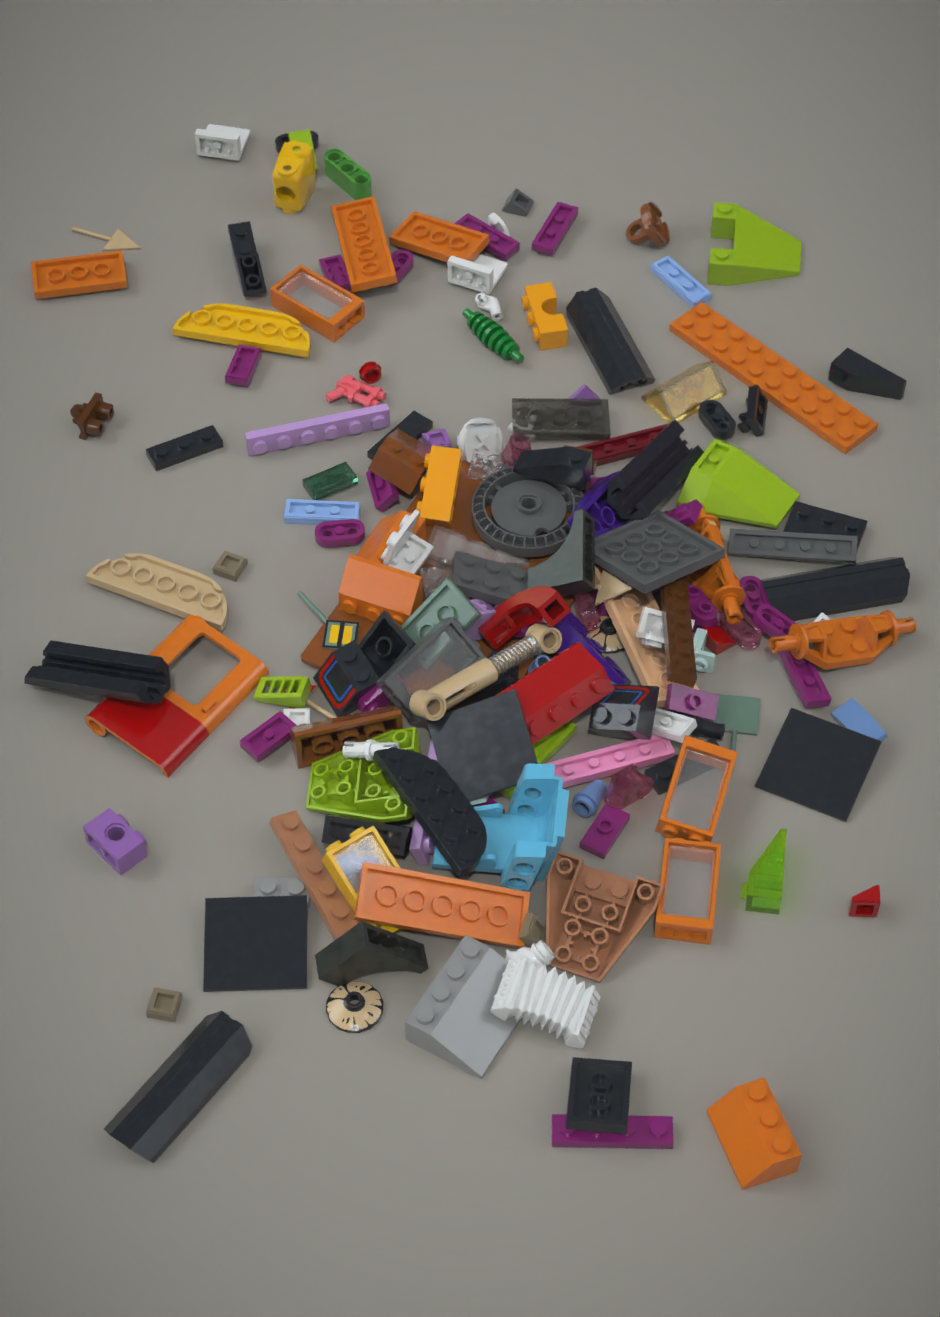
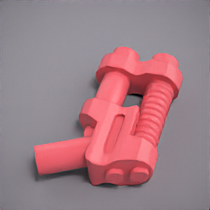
(352, 389)

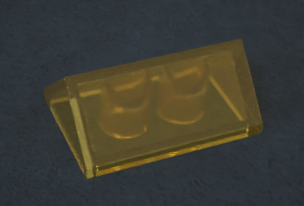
(683, 393)

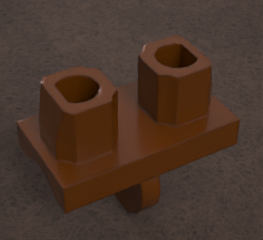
(88, 416)

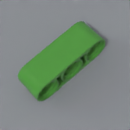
(347, 174)

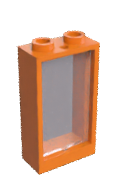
(317, 303)
(696, 791)
(689, 891)

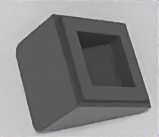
(518, 203)

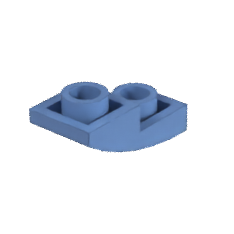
(856, 718)

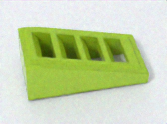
(296, 699)

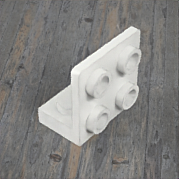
(221, 141)
(478, 275)

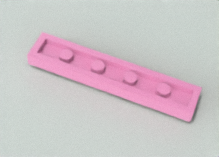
(612, 759)

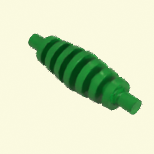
(493, 335)

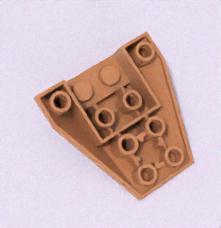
(594, 915)

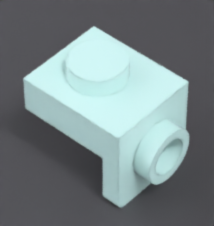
(703, 659)

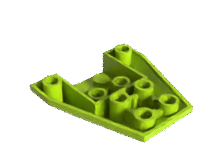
(738, 487)
(359, 786)

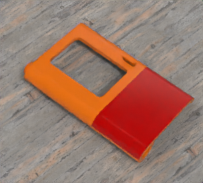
(176, 728)

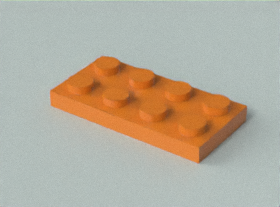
(438, 238)
(78, 274)

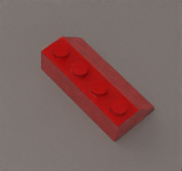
(560, 690)

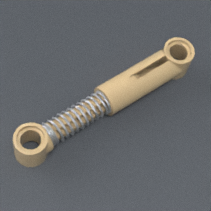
(483, 673)

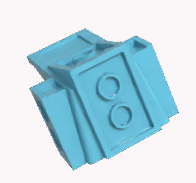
(529, 836)

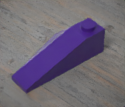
(596, 505)
(575, 631)

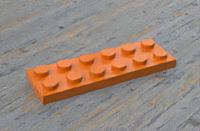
(364, 244)
(441, 905)

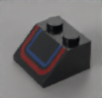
(345, 678)
(625, 712)

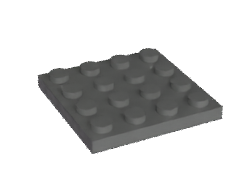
(654, 551)

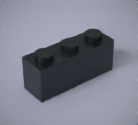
(394, 836)

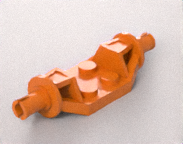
(718, 579)
(843, 640)

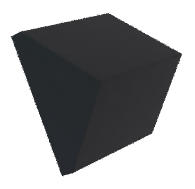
(385, 644)

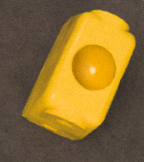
(295, 186)

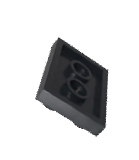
(816, 520)
(599, 1095)

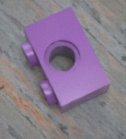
(121, 853)

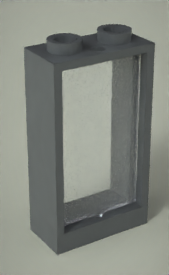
(432, 660)

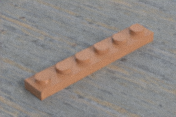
(312, 872)

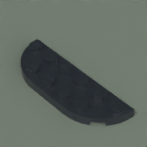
(437, 806)

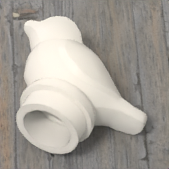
(538, 953)

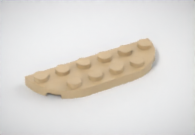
(163, 587)

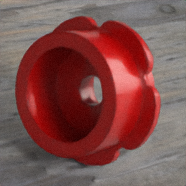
(370, 372)

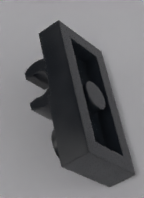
(756, 412)

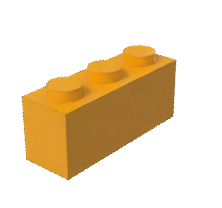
(440, 485)

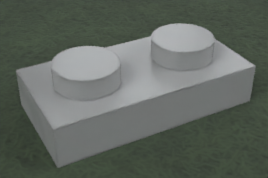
(279, 887)

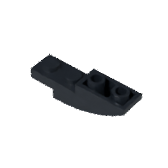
(246, 259)

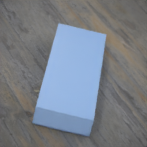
(680, 281)
(319, 511)

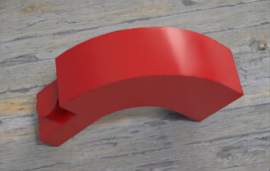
(521, 610)

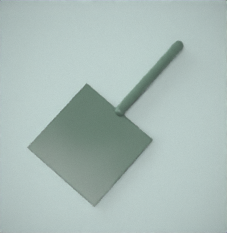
(739, 716)

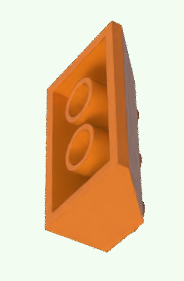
(376, 542)
(375, 587)
(754, 1134)

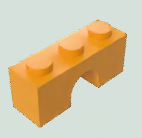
(547, 326)

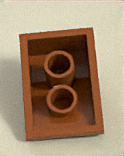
(400, 461)

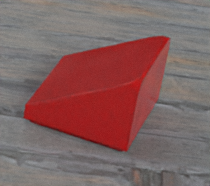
(718, 640)
(866, 903)

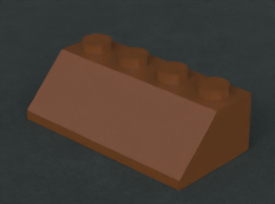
(327, 737)

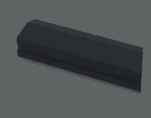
(607, 341)
(652, 474)
(839, 588)
(102, 672)
(181, 1086)

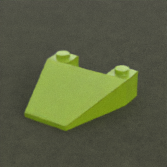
(758, 249)

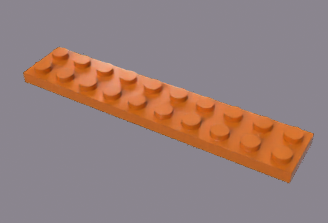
(777, 378)

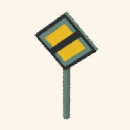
(336, 632)

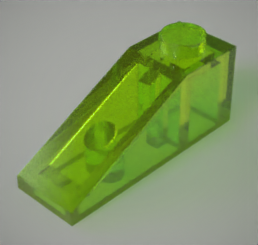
(765, 878)

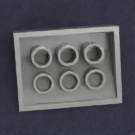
(455, 1010)

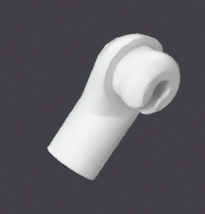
(489, 304)

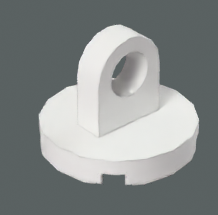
(480, 437)

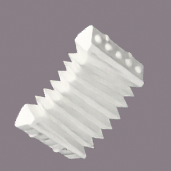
(547, 1000)

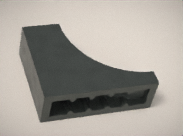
(573, 564)
(367, 951)

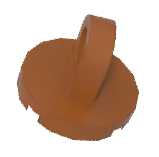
(650, 226)

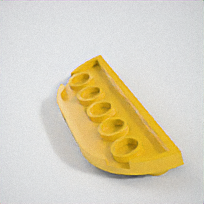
(247, 327)

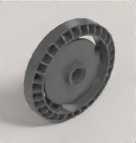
(521, 510)

